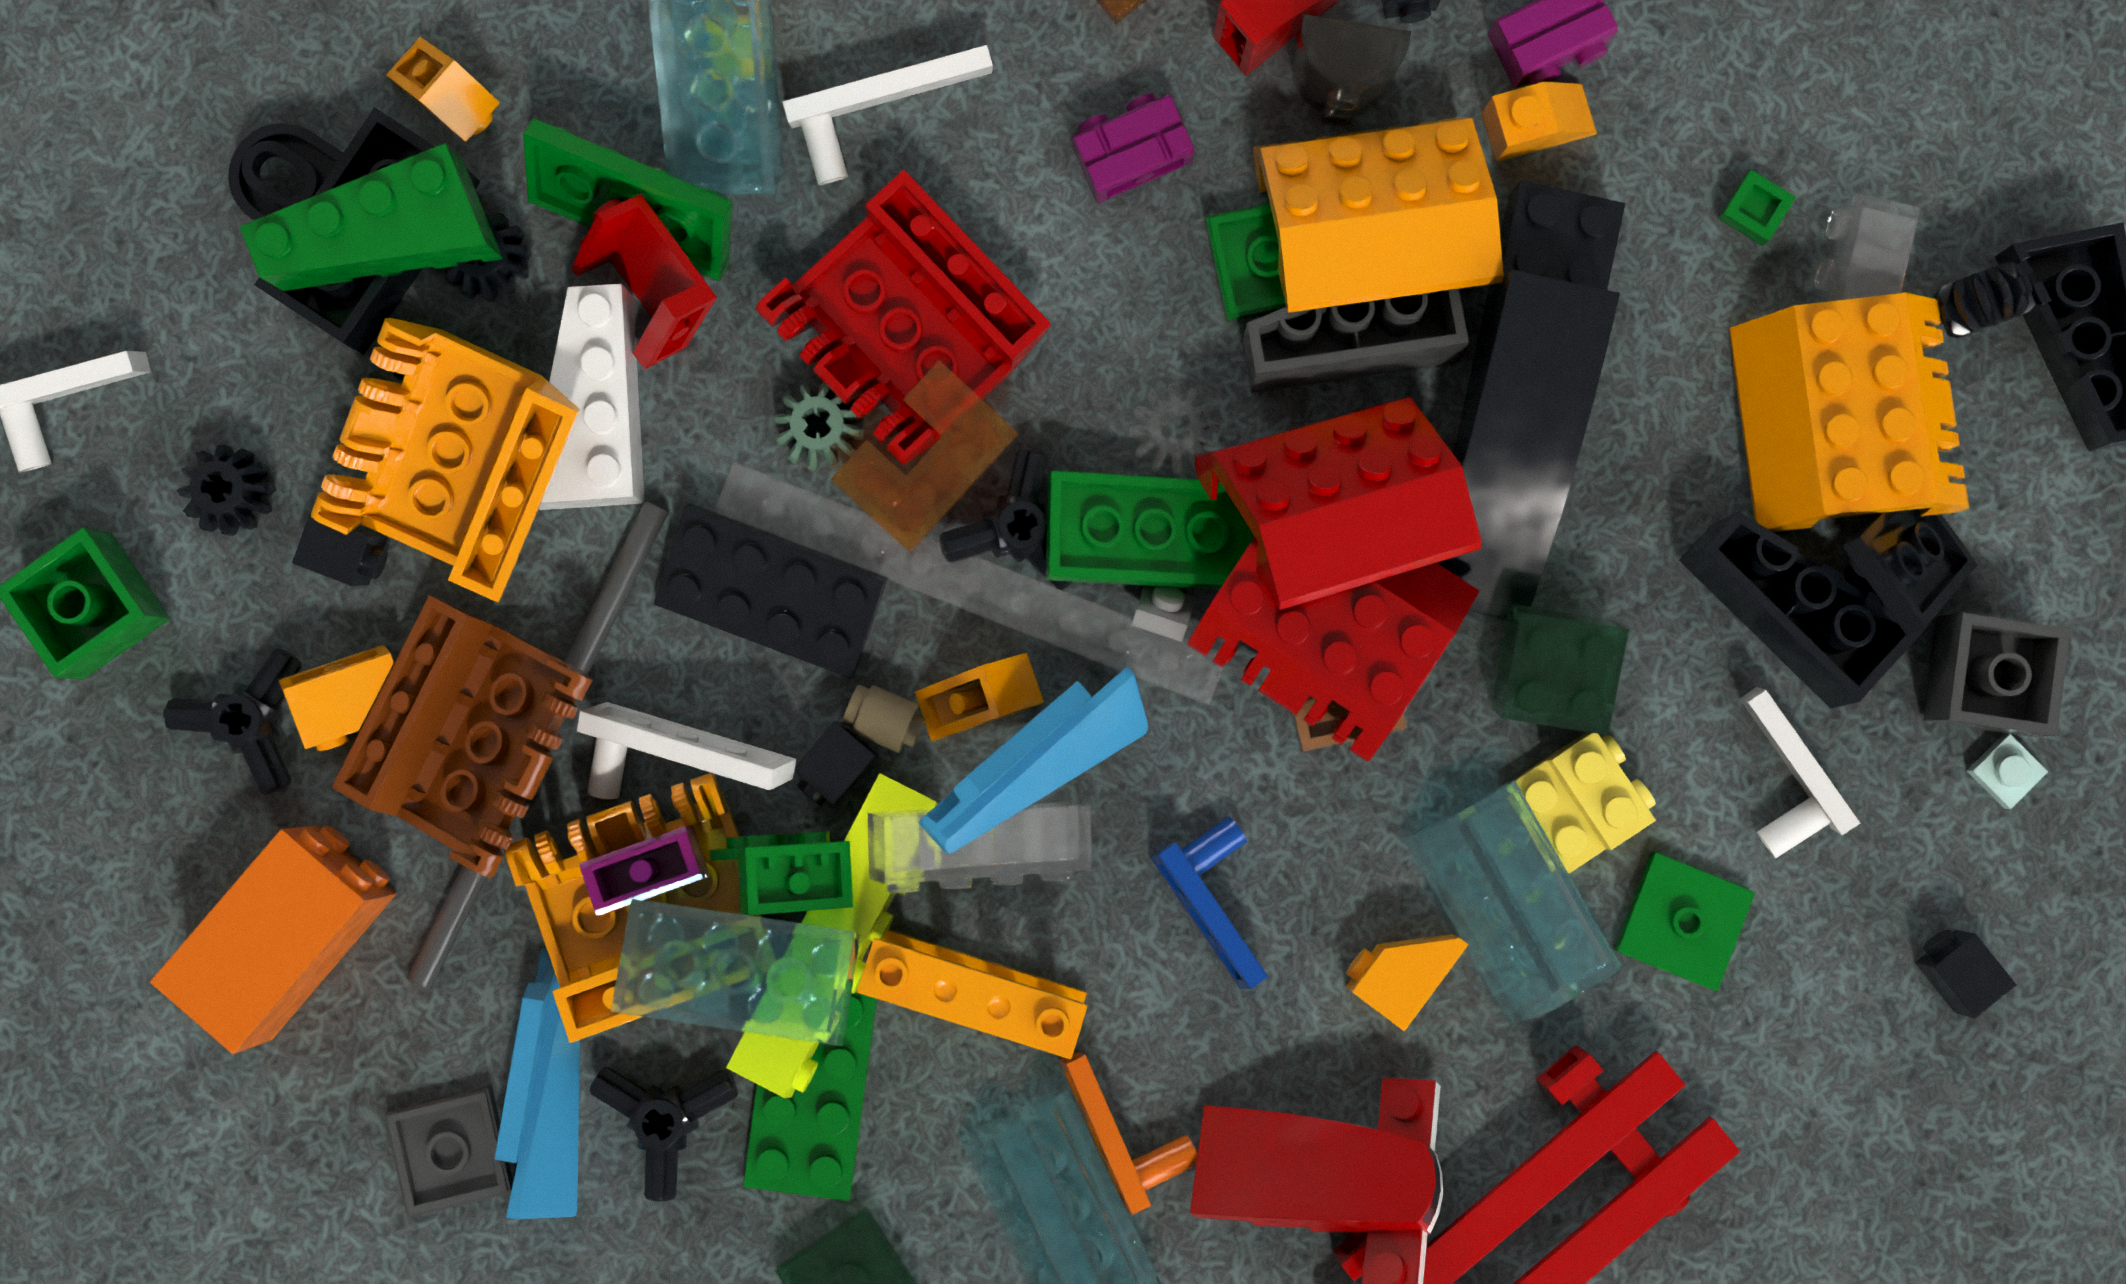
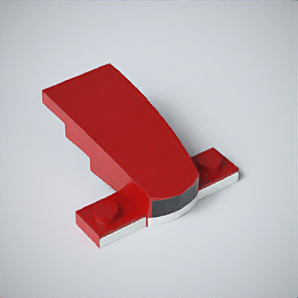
(1331, 1175)

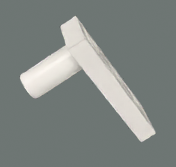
(20, 395)
(1824, 803)

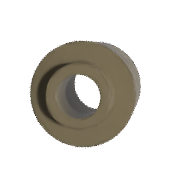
(883, 717)

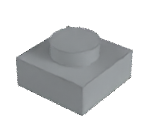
(1164, 611)

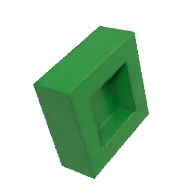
(1756, 207)

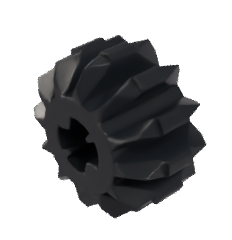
(485, 278)
(1984, 299)
(245, 496)

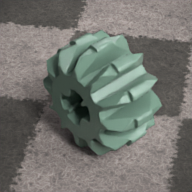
(800, 431)

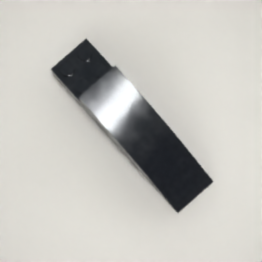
(1534, 384)

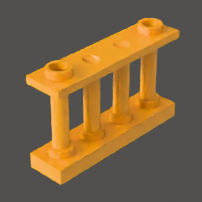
(974, 993)

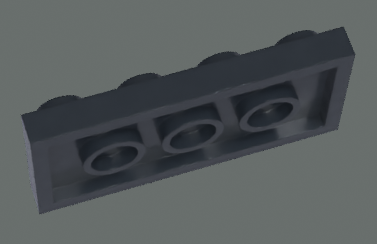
(770, 590)

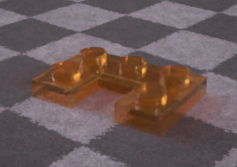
(918, 501)

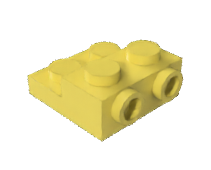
(1586, 799)

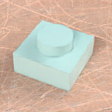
(2007, 771)

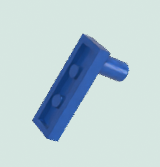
(1182, 872)

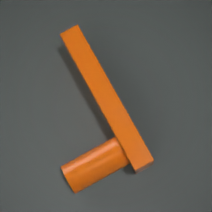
(1128, 1175)

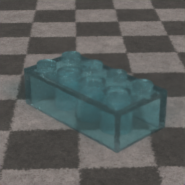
(718, 93)
(736, 972)

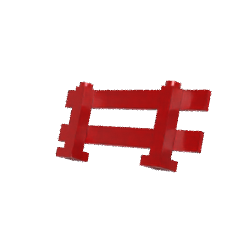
(1604, 1124)

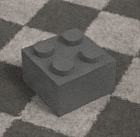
(1997, 674)

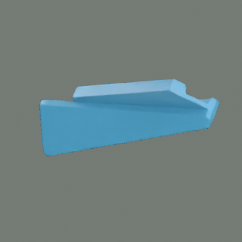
(542, 1107)

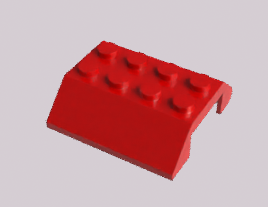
(896, 303)
(1346, 500)
(1351, 647)

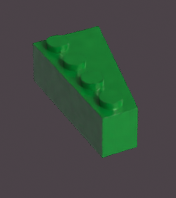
(378, 224)

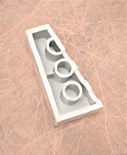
(601, 378)

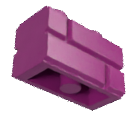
(1549, 35)
(1132, 146)
(644, 870)

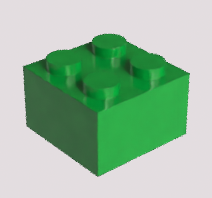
(82, 604)

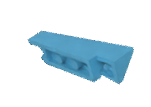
(1040, 758)

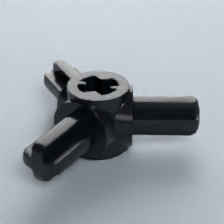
(1017, 505)
(222, 714)
(660, 1144)

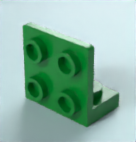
(790, 872)

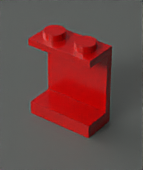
(654, 270)

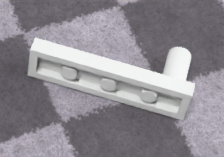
(816, 109)
(622, 728)

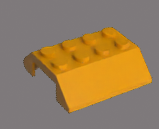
(1381, 213)
(1846, 411)
(448, 453)
(588, 946)

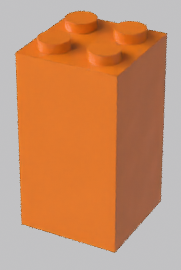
(274, 936)

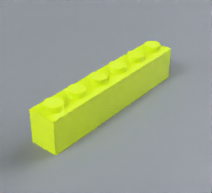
(785, 1062)

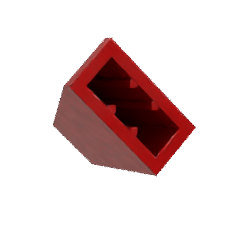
(1258, 28)

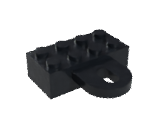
(345, 310)

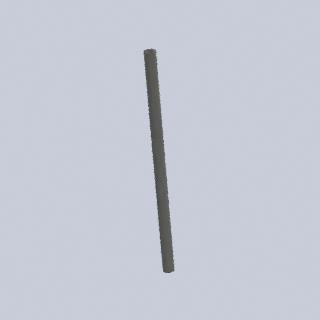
(581, 656)

